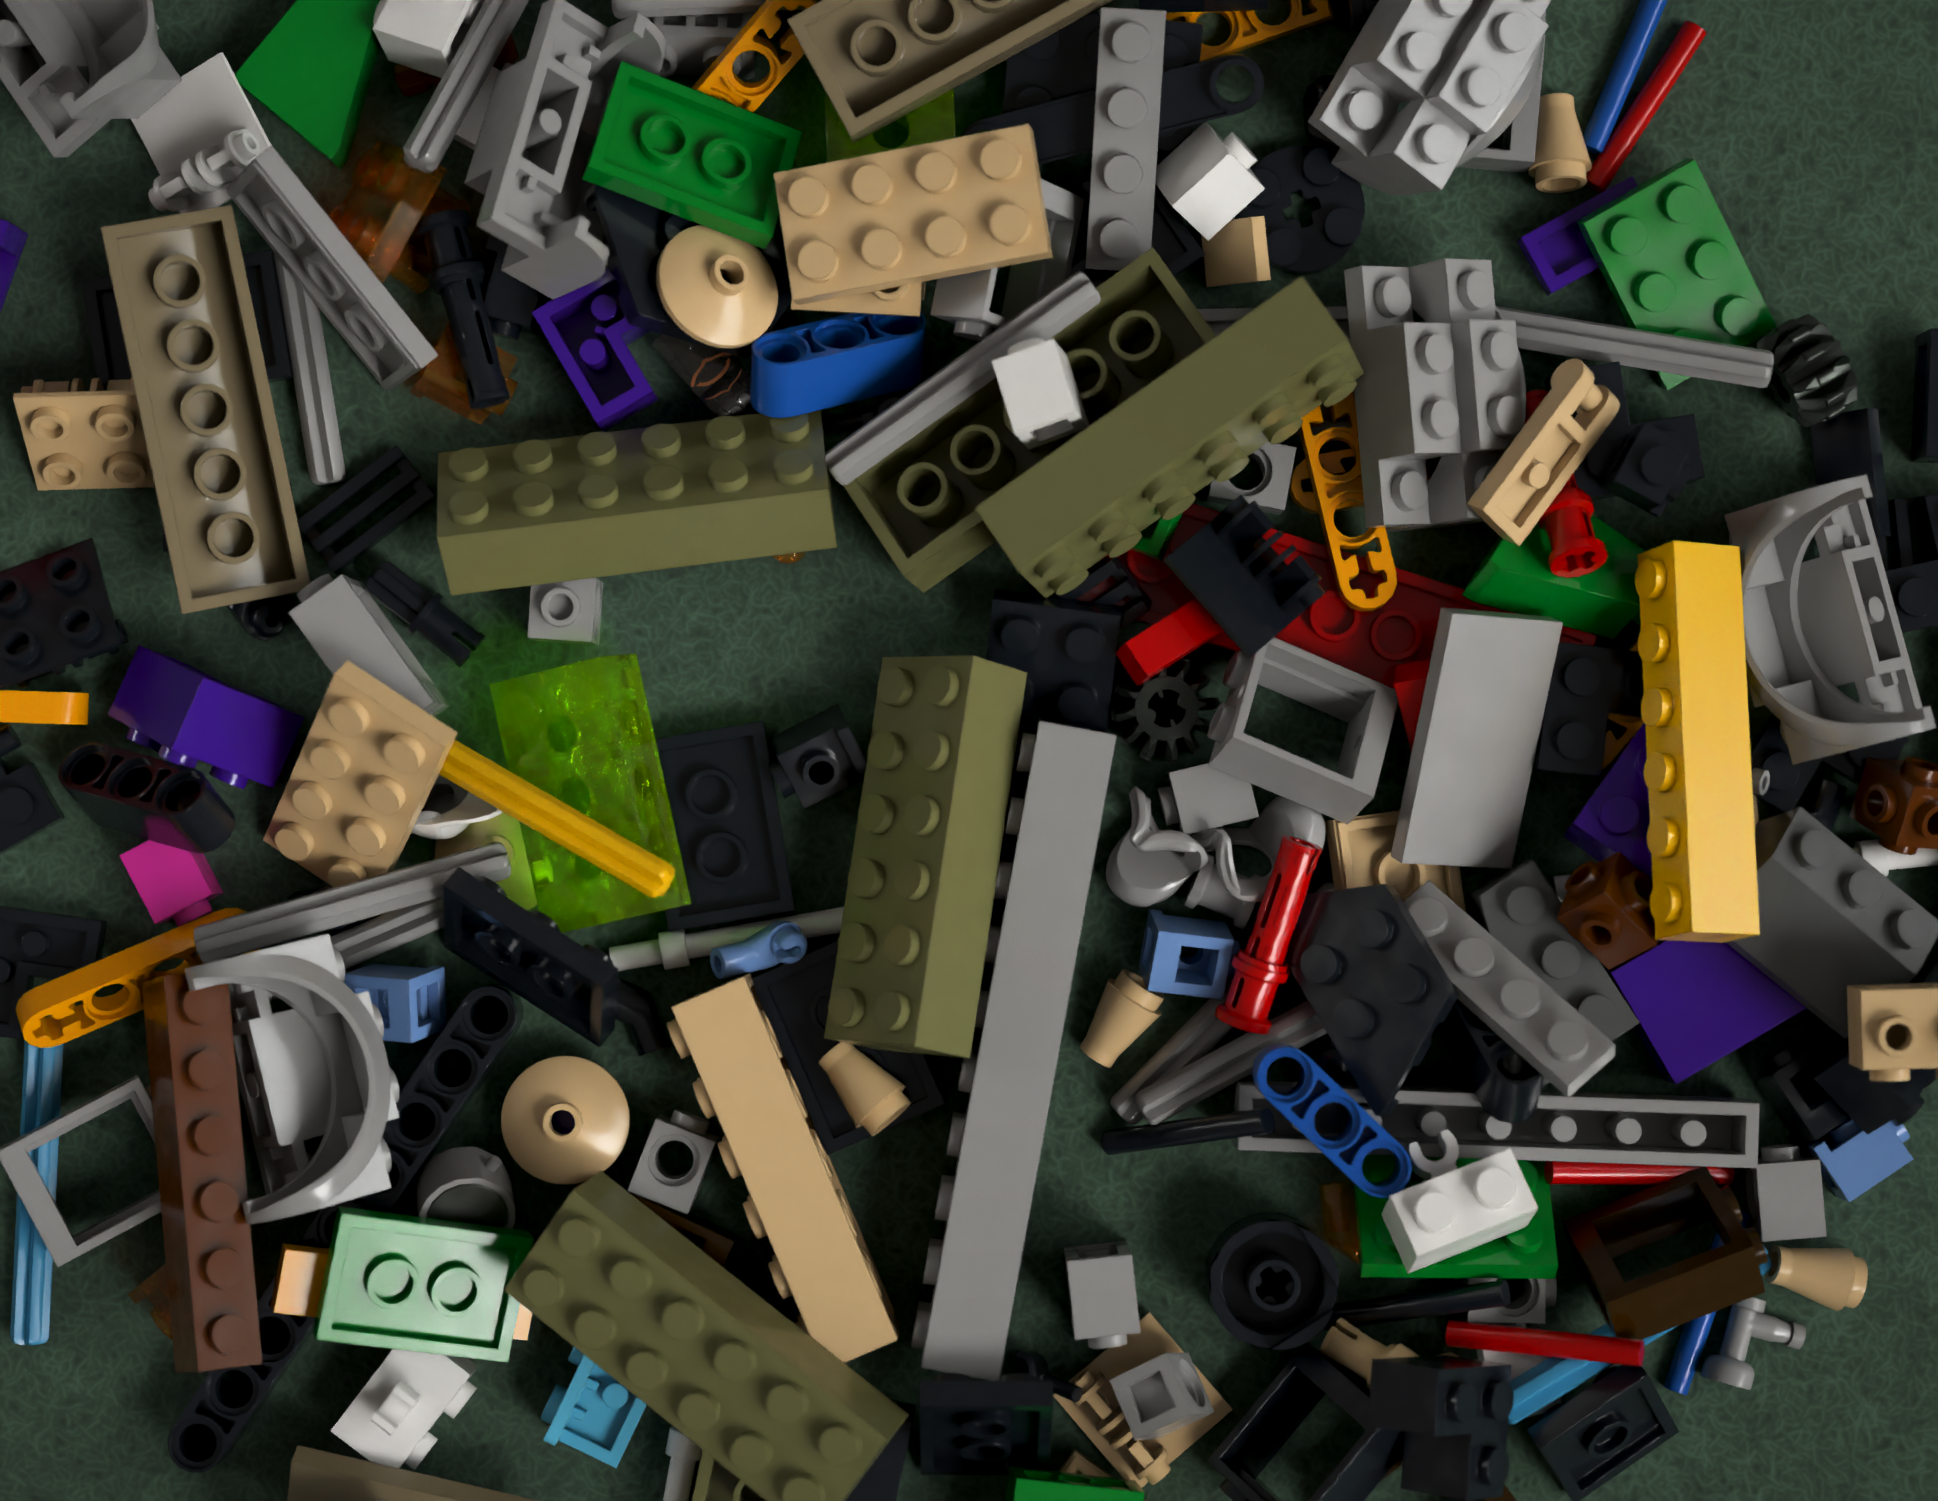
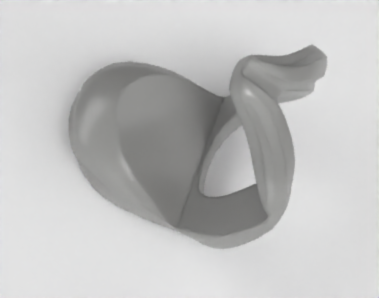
(1265, 834)
(1150, 862)

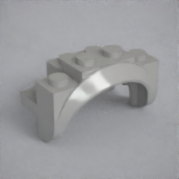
(61, 44)
(1459, 67)
(540, 140)
(1431, 389)
(1823, 623)
(307, 1075)

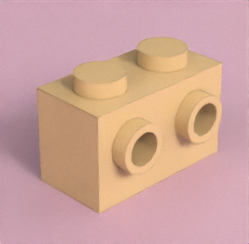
(1893, 1029)

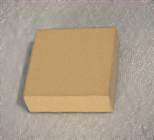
(1237, 253)

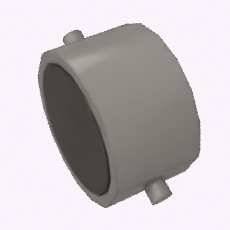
(466, 1188)

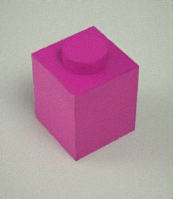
(172, 882)

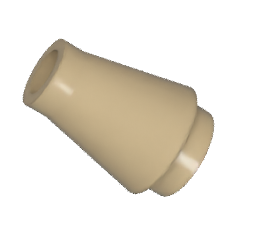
(1560, 147)
(1120, 1017)
(865, 1088)
(1820, 1274)

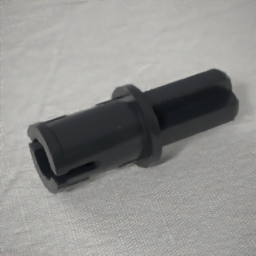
(423, 612)

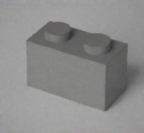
(1102, 1293)

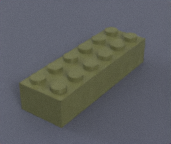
(1172, 440)
(929, 487)
(633, 501)
(926, 855)
(703, 1348)

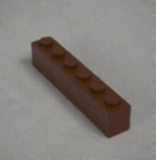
(201, 1175)

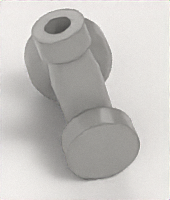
(1744, 1322)

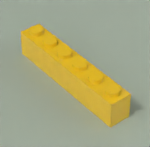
(1697, 743)

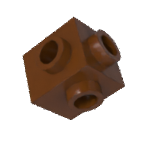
(1899, 803)
(1609, 909)

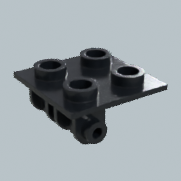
(1243, 577)
(55, 615)

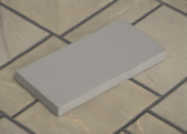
(330, 270)
(1476, 738)

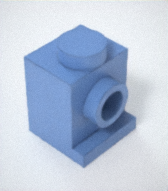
(1196, 976)
(407, 997)
(1859, 1161)

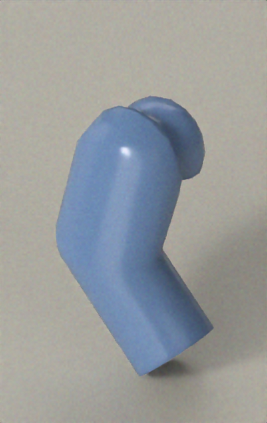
(768, 948)

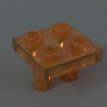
(385, 209)

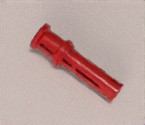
(1568, 522)
(1262, 964)

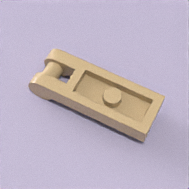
(1545, 452)

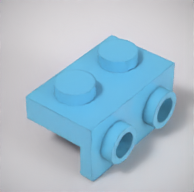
(593, 1413)

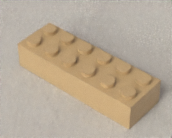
(786, 1170)

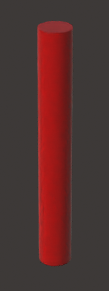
(1645, 105)
(1616, 1173)
(1545, 1343)

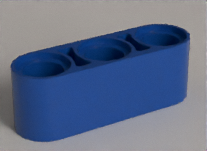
(835, 362)
(1354, 1142)

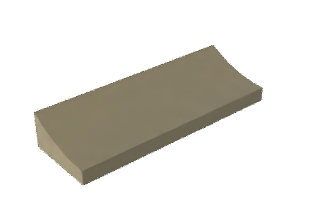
(900, 54)
(205, 408)

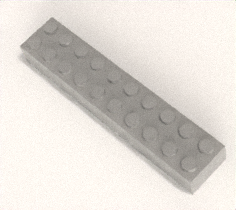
(1016, 1051)

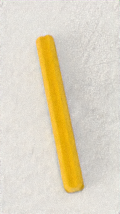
(557, 821)

